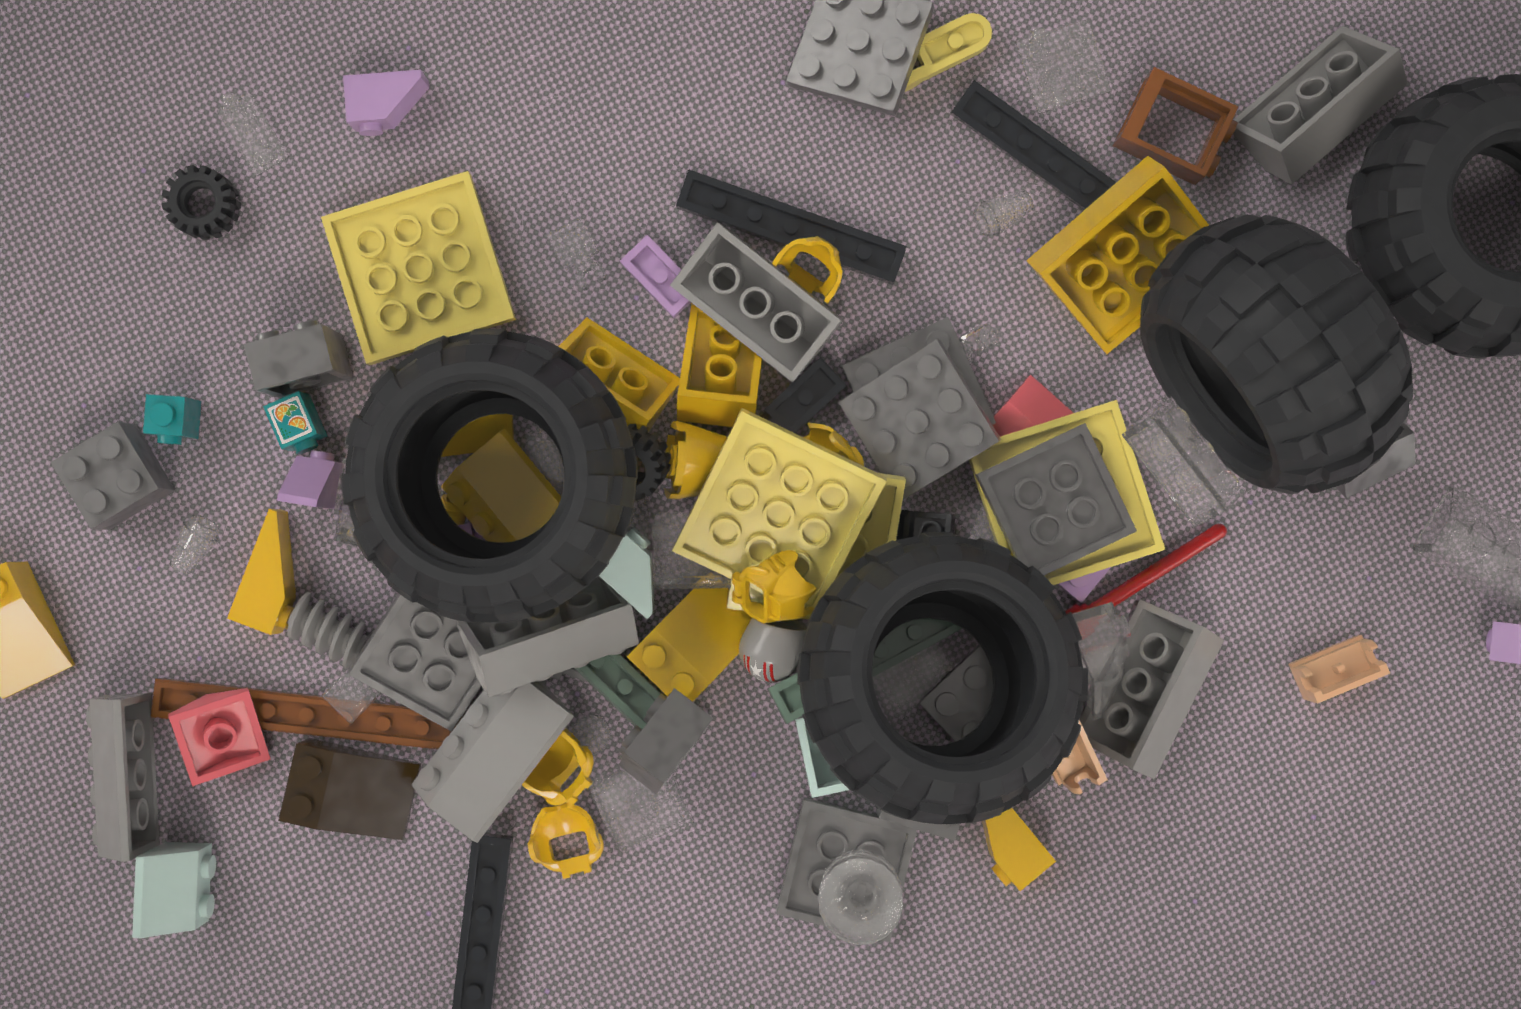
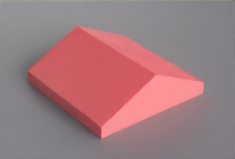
(1028, 407)
(219, 735)

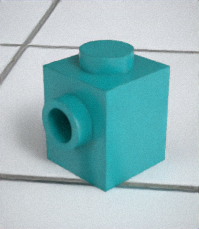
(172, 418)

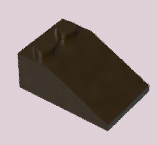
(348, 790)

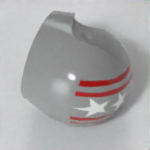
(771, 649)

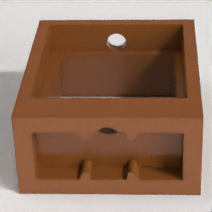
(1190, 97)

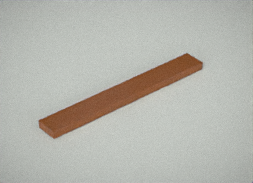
(311, 714)

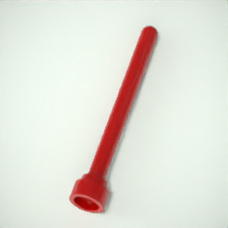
(1158, 569)

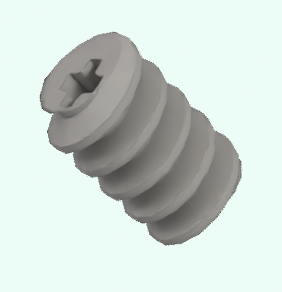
(326, 631)

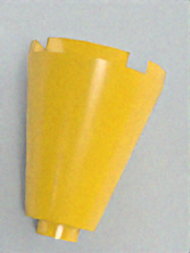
(692, 458)

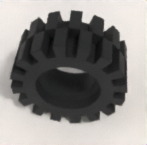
(185, 186)

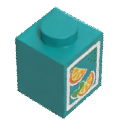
(295, 422)

